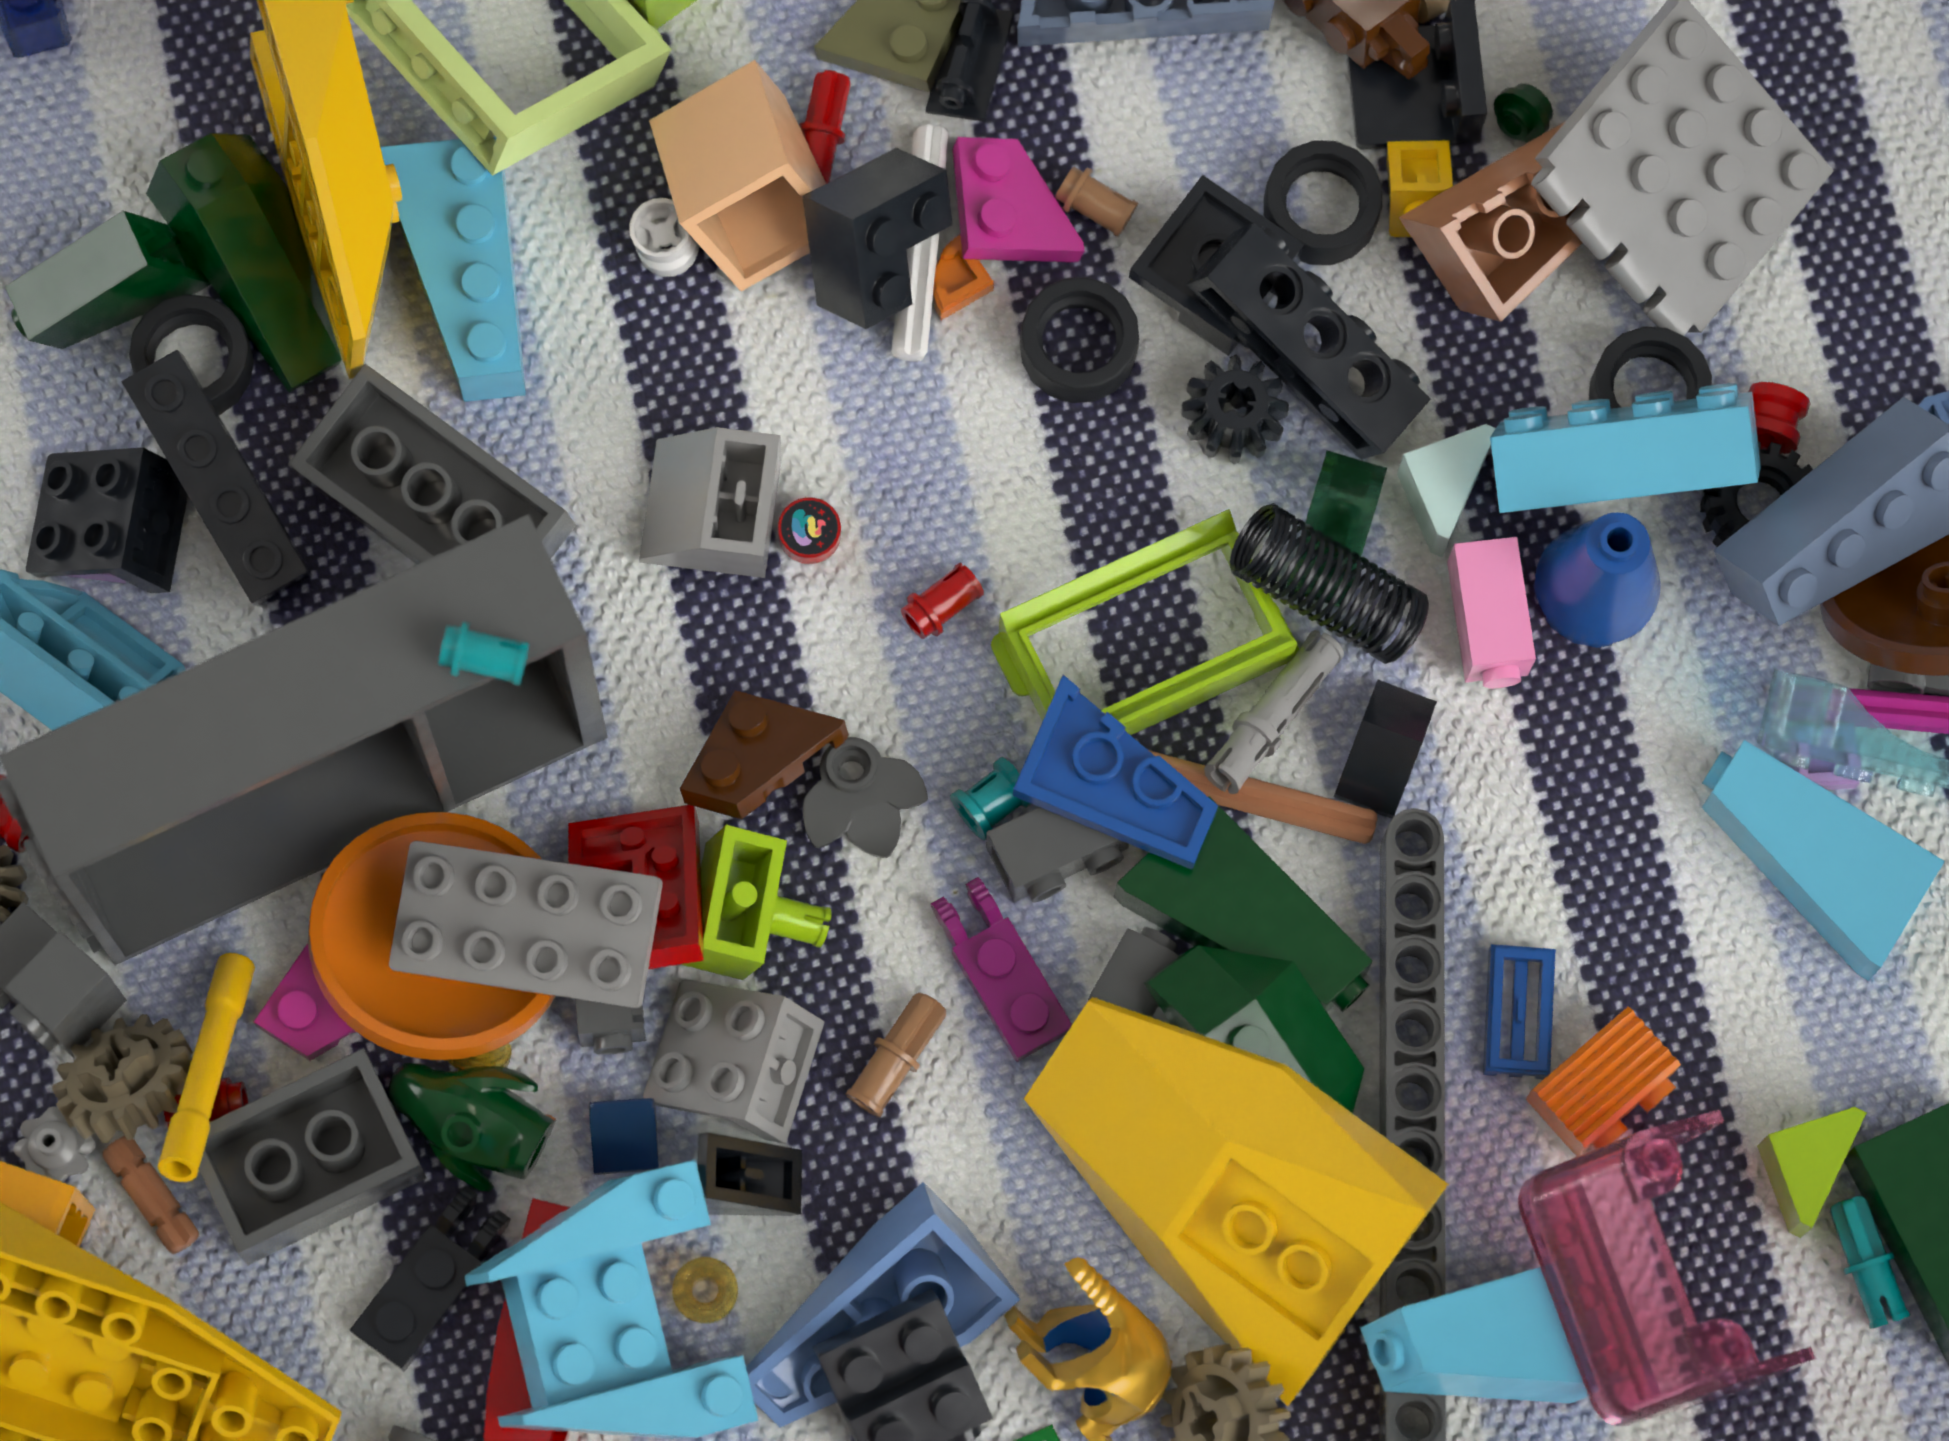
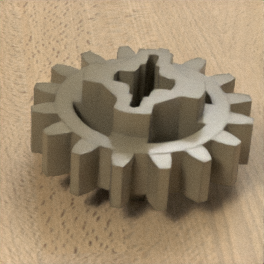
(123, 1078)
(1224, 1398)

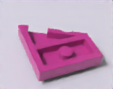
(1008, 206)

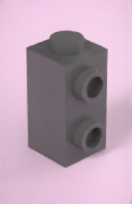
(1044, 849)

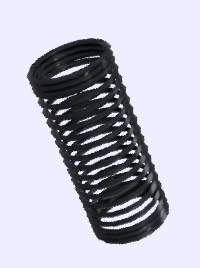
(1382, 619)

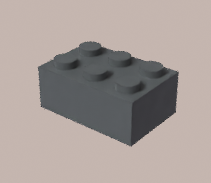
(306, 1157)

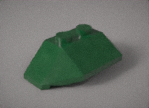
(1261, 1009)

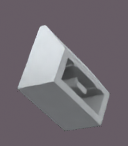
(712, 501)

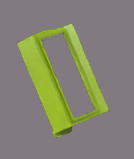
(1028, 677)

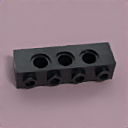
(1276, 336)
(216, 478)

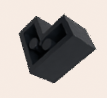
(863, 230)

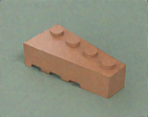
(1493, 234)

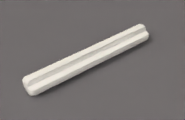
(913, 322)

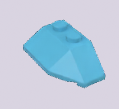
(70, 652)

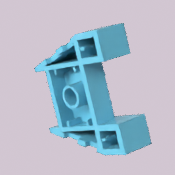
(593, 1323)

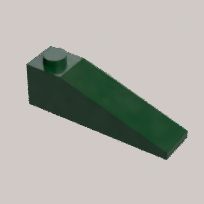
(248, 244)

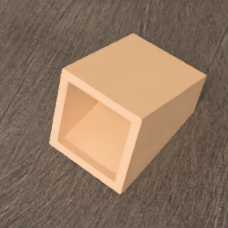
(739, 174)

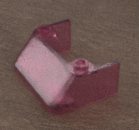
(1621, 1285)

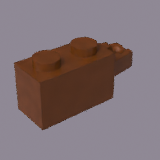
(1370, 30)

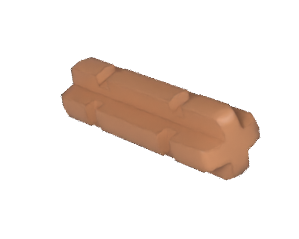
(150, 1194)

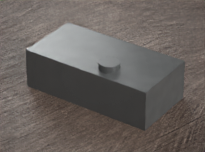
(416, 474)

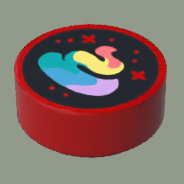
(809, 530)

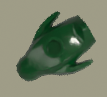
(474, 1119)

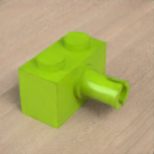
(744, 906)

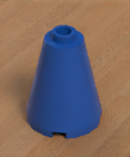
(1599, 581)

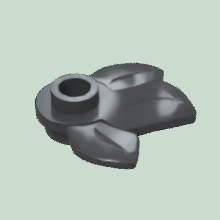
(865, 806)

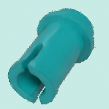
(483, 654)

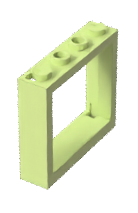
(474, 108)

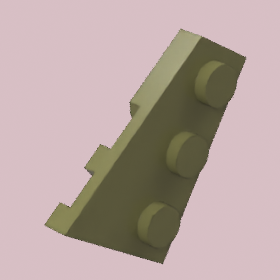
(893, 39)

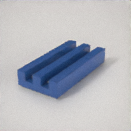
(1516, 1065)

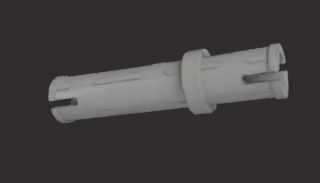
(1260, 729)

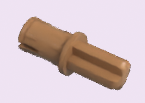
(897, 1054)

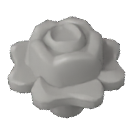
(53, 1146)

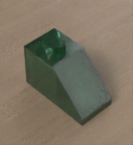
(1343, 510)

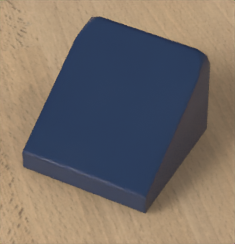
(623, 1136)

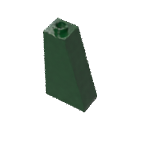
(1247, 906)
(1908, 1194)

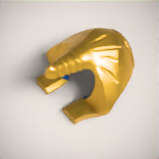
(1126, 1357)

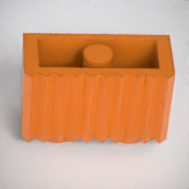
(1604, 1083)

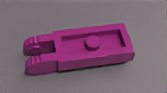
(1004, 975)

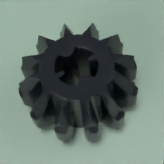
(1240, 390)

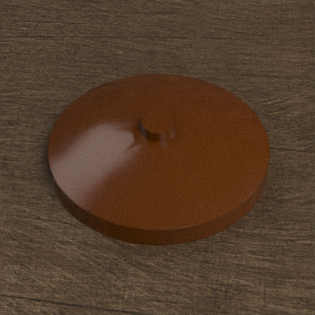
(1898, 614)

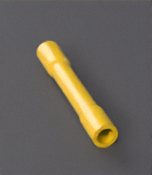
(190, 1123)

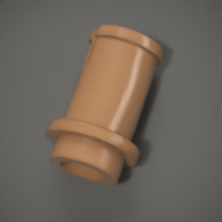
(1095, 200)

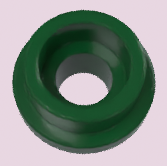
(1523, 112)

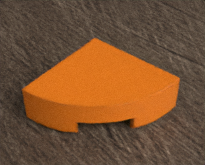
(958, 280)

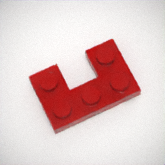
(657, 845)

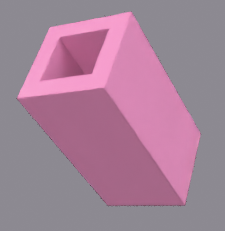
(1491, 611)

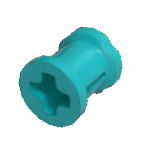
(989, 799)

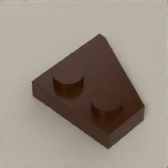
(754, 752)

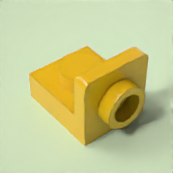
(1414, 176)

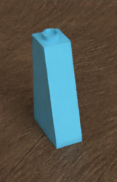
(1822, 853)
(1479, 1343)

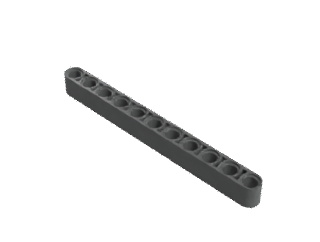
(1415, 1065)

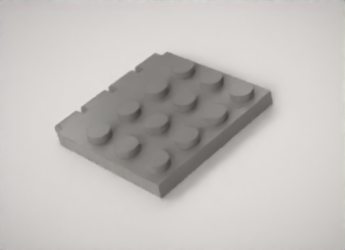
(1679, 170)

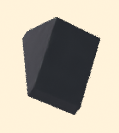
(1385, 749)
(749, 1176)

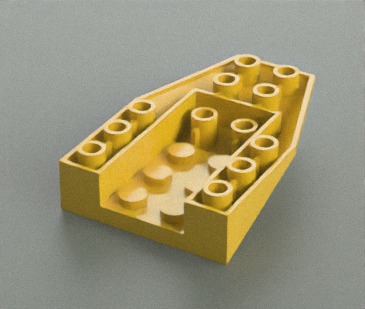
(1233, 1180)
(120, 1362)

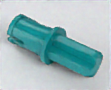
(1868, 1260)

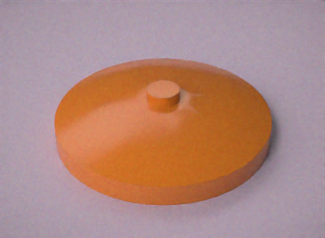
(353, 940)

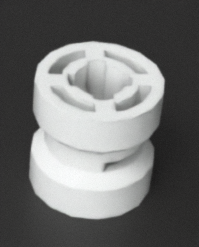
(657, 226)

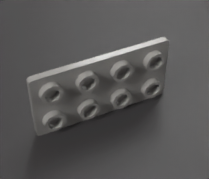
(526, 924)

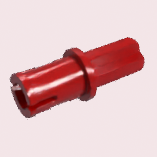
(825, 118)

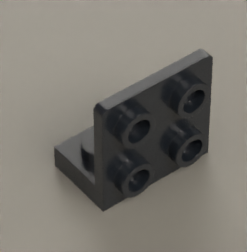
(1434, 105)
(110, 516)

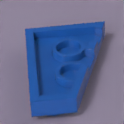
(1108, 781)

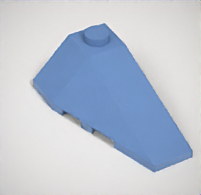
(900, 1257)

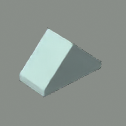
(1440, 482)

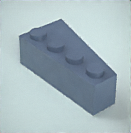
(1110, 20)
(1846, 517)

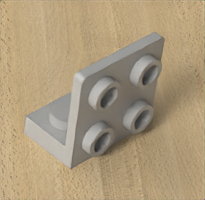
(735, 1057)

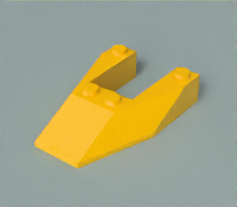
(329, 158)

